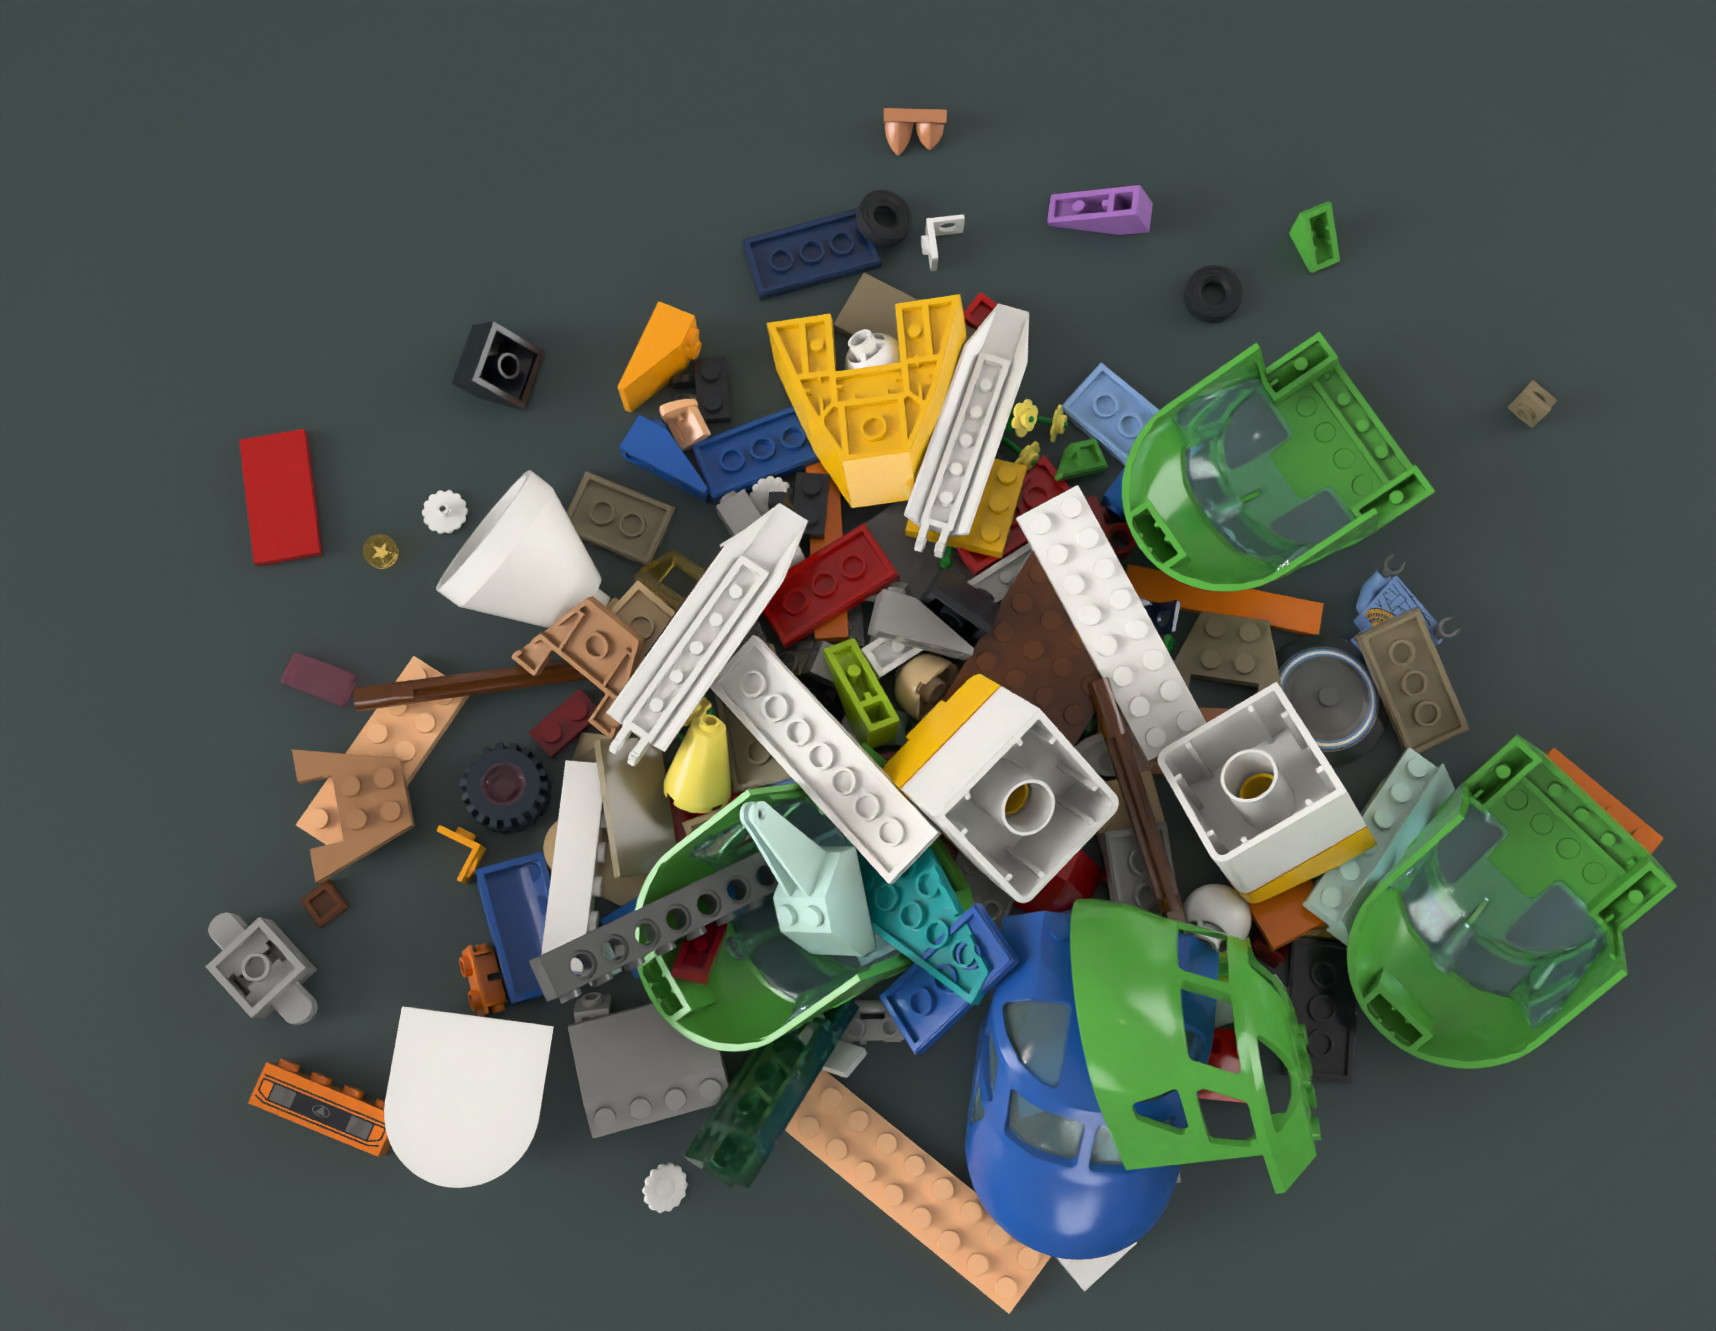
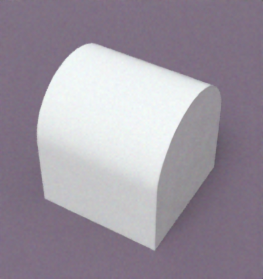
(464, 1094)

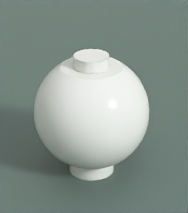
(871, 349)
(1220, 910)

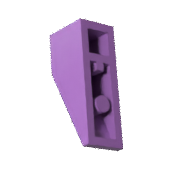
(1102, 210)

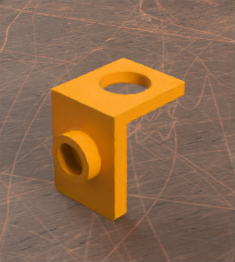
(466, 838)

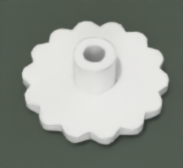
(761, 492)
(444, 512)
(665, 1187)

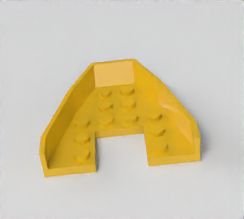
(878, 419)

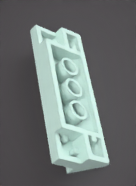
(1395, 817)

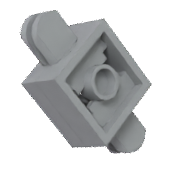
(262, 968)

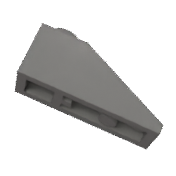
(913, 624)

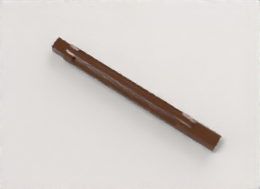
(461, 685)
(1136, 801)

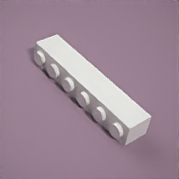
(576, 859)

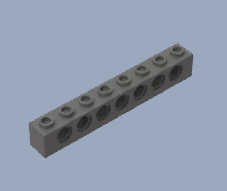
(554, 967)

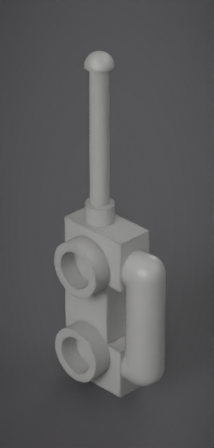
(872, 1029)

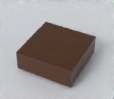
(324, 903)

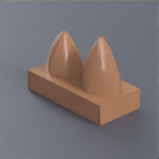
(900, 124)

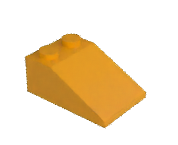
(662, 352)

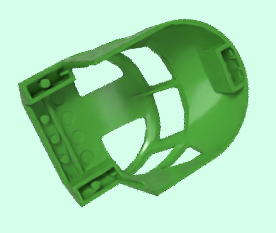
(1138, 1049)

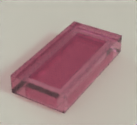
(319, 679)

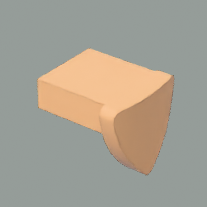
(685, 422)

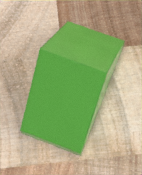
(1316, 237)

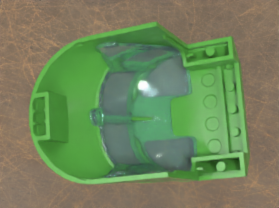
(1264, 472)
(1501, 916)
(761, 977)

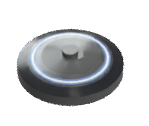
(1332, 695)

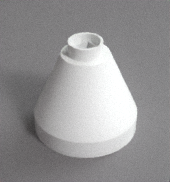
(523, 560)

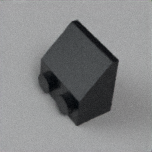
(498, 365)
(961, 605)

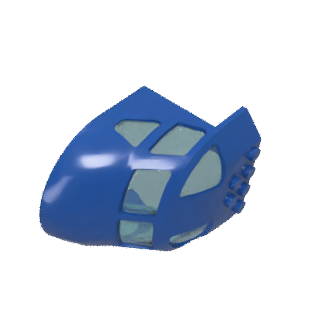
(1033, 1117)

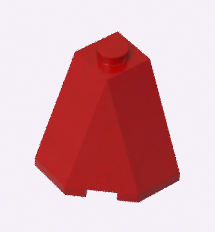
(1074, 881)

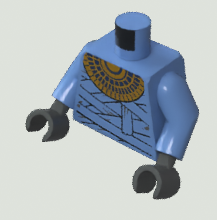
(1387, 597)

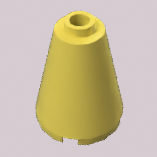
(701, 768)

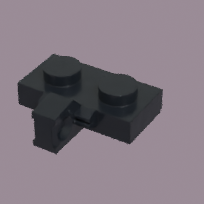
(807, 500)

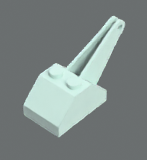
(818, 888)

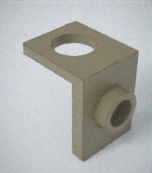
(1529, 406)

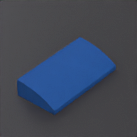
(515, 911)

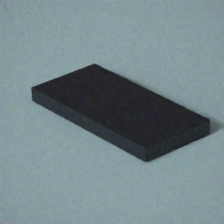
(1326, 1004)

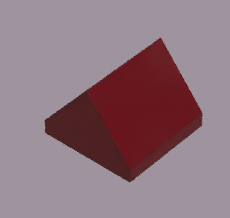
(1264, 953)

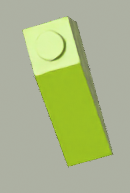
(861, 694)

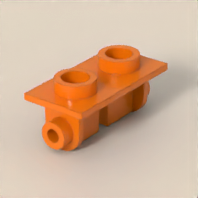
(483, 993)

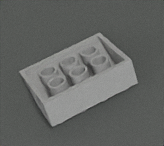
(641, 1070)

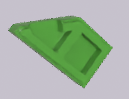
(1081, 460)

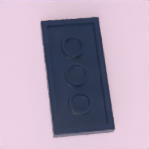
(809, 255)

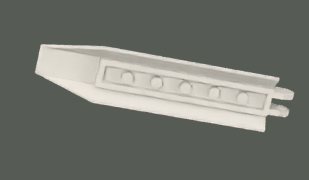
(970, 428)
(705, 632)

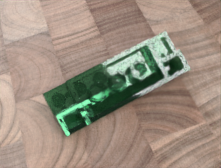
(764, 1099)

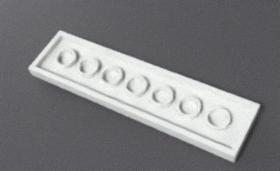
(1111, 621)
(824, 760)

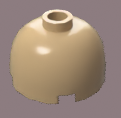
(923, 683)

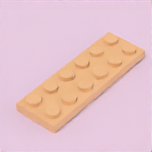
(391, 732)

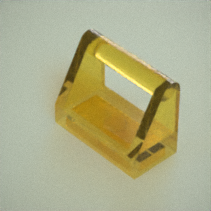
(654, 573)

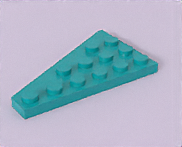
(916, 914)

